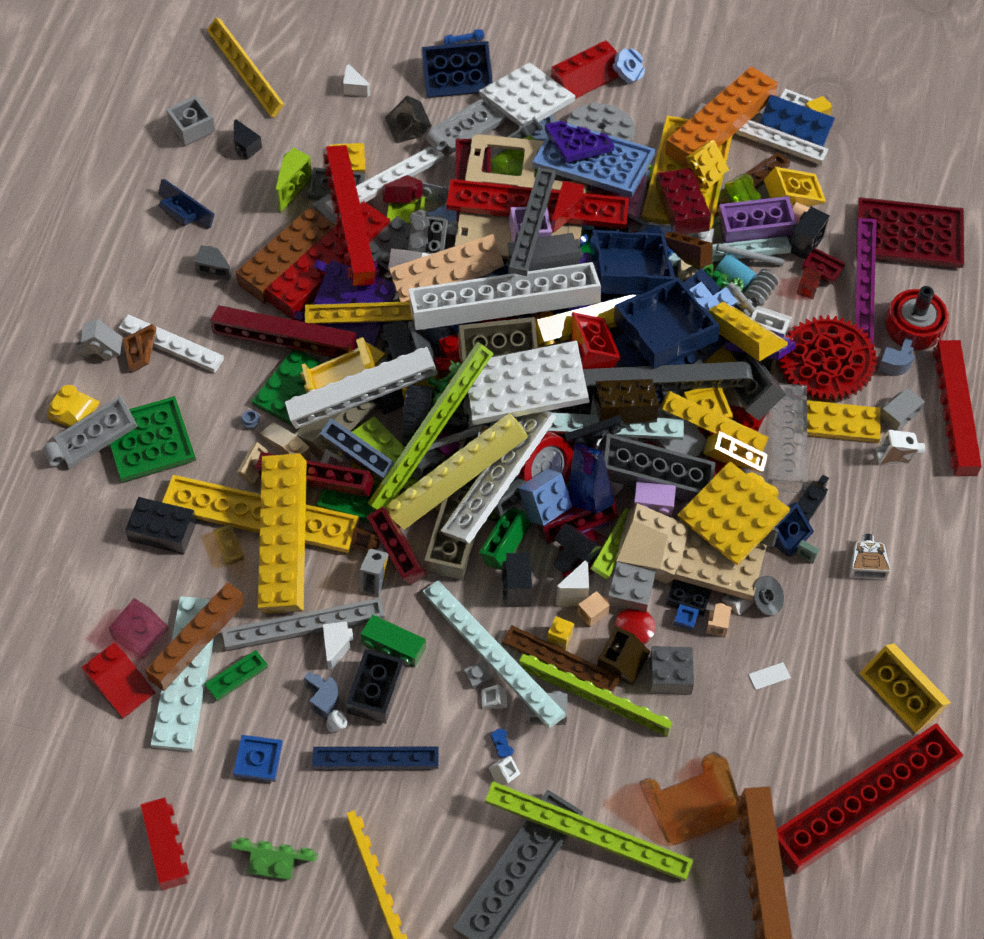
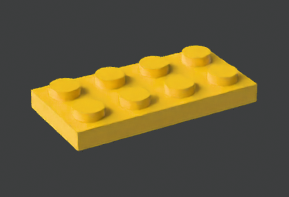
(843, 421)

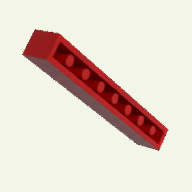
(957, 408)

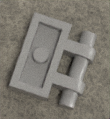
(743, 303)

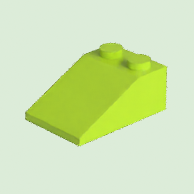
(293, 177)

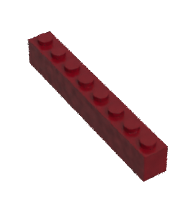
(282, 332)

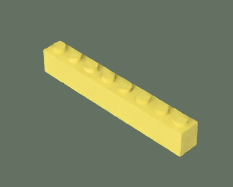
(456, 471)

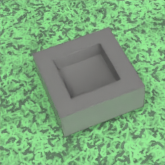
(477, 675)

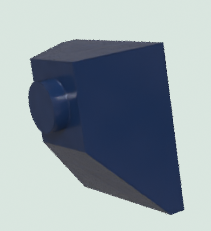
(792, 530)

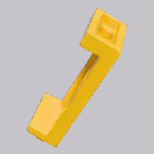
(339, 367)

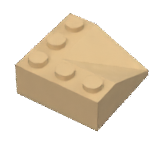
(652, 542)

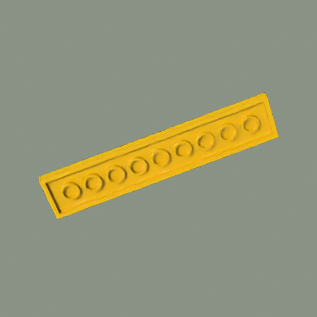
(243, 508)

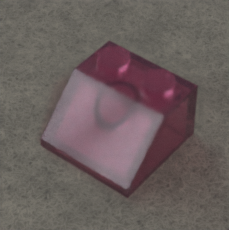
(138, 628)

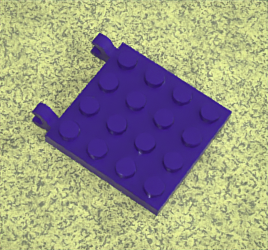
(338, 289)

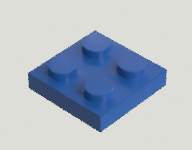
(258, 758)

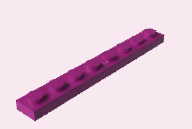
(865, 276)

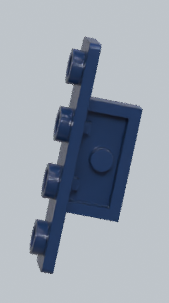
(182, 206)

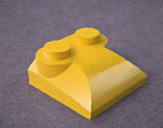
(71, 406)

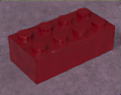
(683, 201)

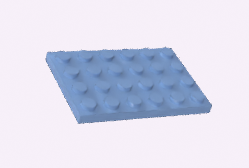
(613, 171)

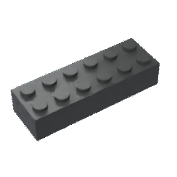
(637, 461)

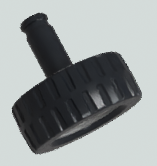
(416, 408)

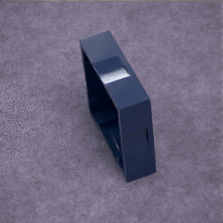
(630, 261)
(666, 323)

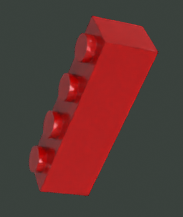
(164, 844)

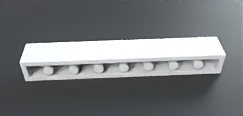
(361, 387)

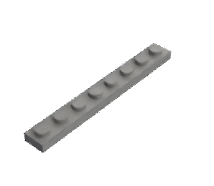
(300, 624)

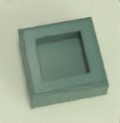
(807, 551)

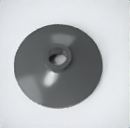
(768, 595)

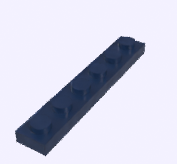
(376, 757)

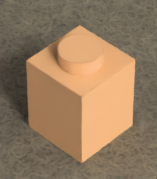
(593, 608)

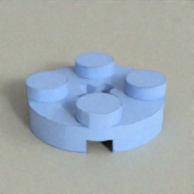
(622, 68)

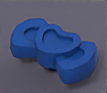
(501, 743)

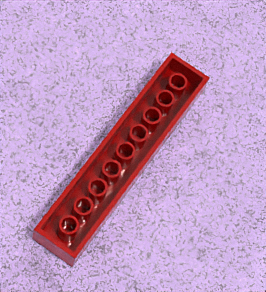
(866, 798)

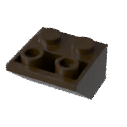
(623, 655)

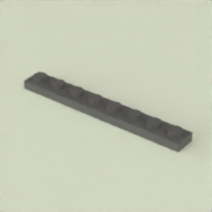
(532, 222)

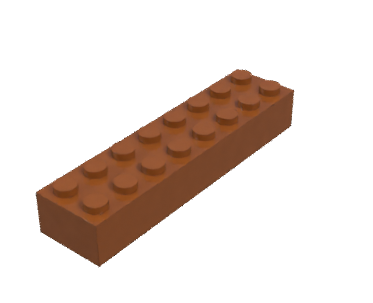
(763, 864)

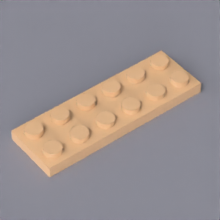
(451, 265)

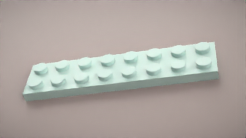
(182, 700)

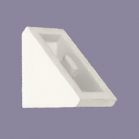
(355, 84)

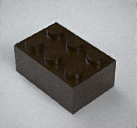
(631, 399)

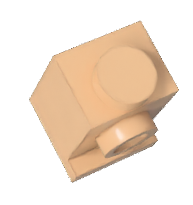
(719, 620)

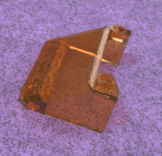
(695, 803)

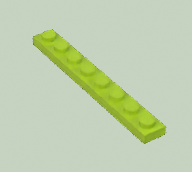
(596, 695)

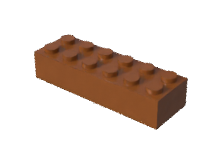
(282, 252)

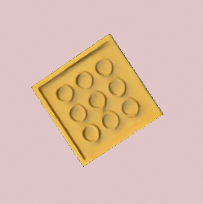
(733, 513)

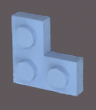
(708, 300)

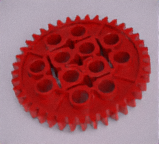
(836, 385)

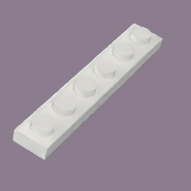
(176, 345)

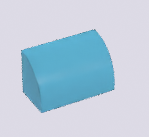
(734, 268)

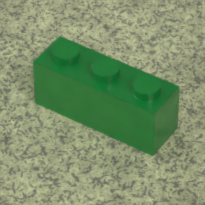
(504, 537)
(393, 640)

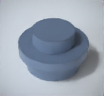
(250, 419)

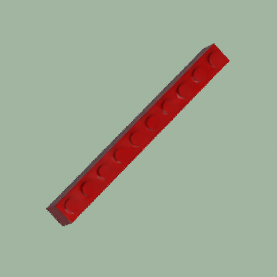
(349, 216)

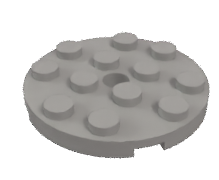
(613, 120)

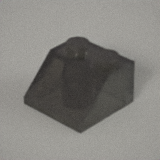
(408, 120)

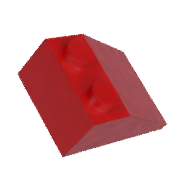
(594, 341)
(118, 680)

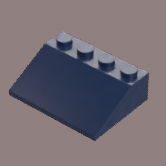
(456, 68)

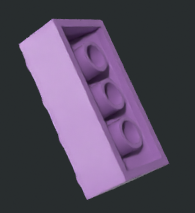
(756, 219)

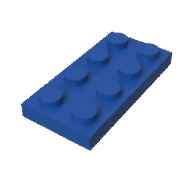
(797, 120)

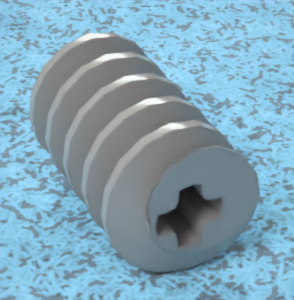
(761, 287)

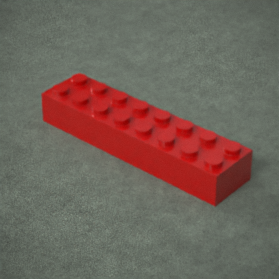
(302, 280)

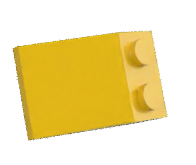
(798, 185)

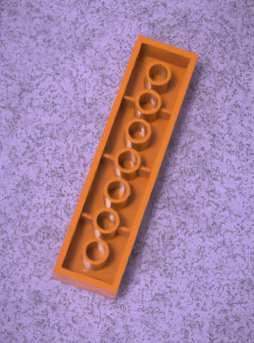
(722, 115)

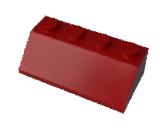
(586, 69)

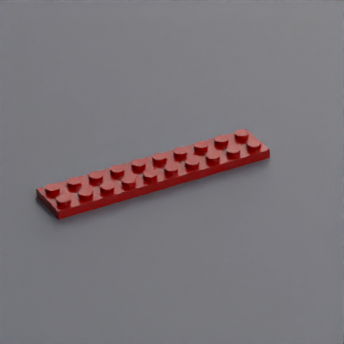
(499, 198)

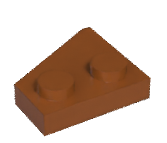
(139, 347)

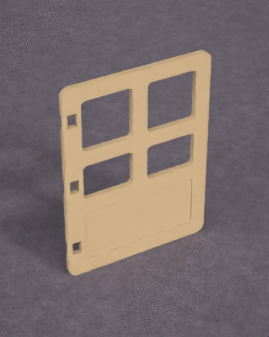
(483, 224)

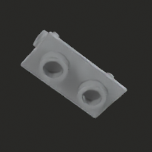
(435, 193)

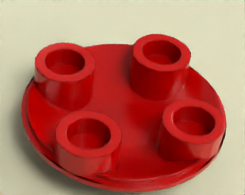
(637, 623)

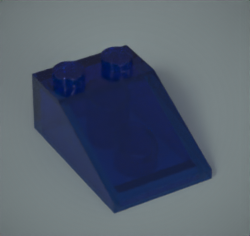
(589, 480)

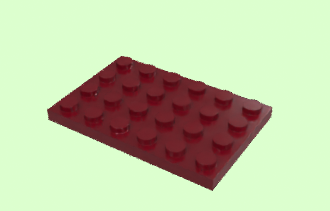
(915, 231)

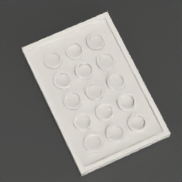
(529, 383)

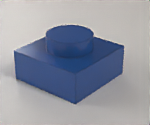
(686, 617)

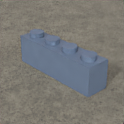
(356, 449)

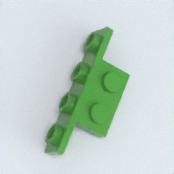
(272, 860)

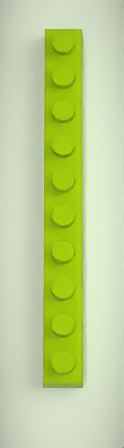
(431, 426)
(589, 831)

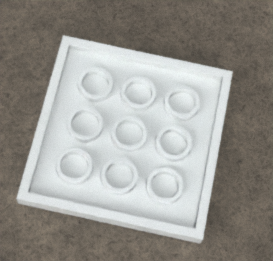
(527, 94)

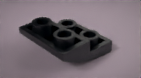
(688, 595)

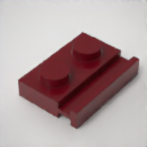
(824, 263)

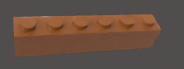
(195, 636)

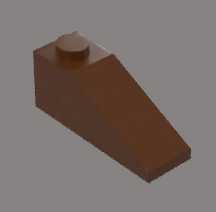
(690, 249)

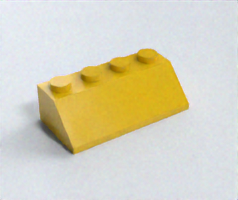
(746, 332)
(904, 687)

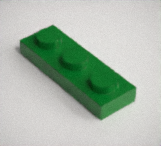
(236, 675)

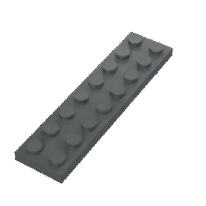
(513, 877)

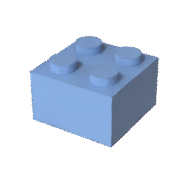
(545, 497)

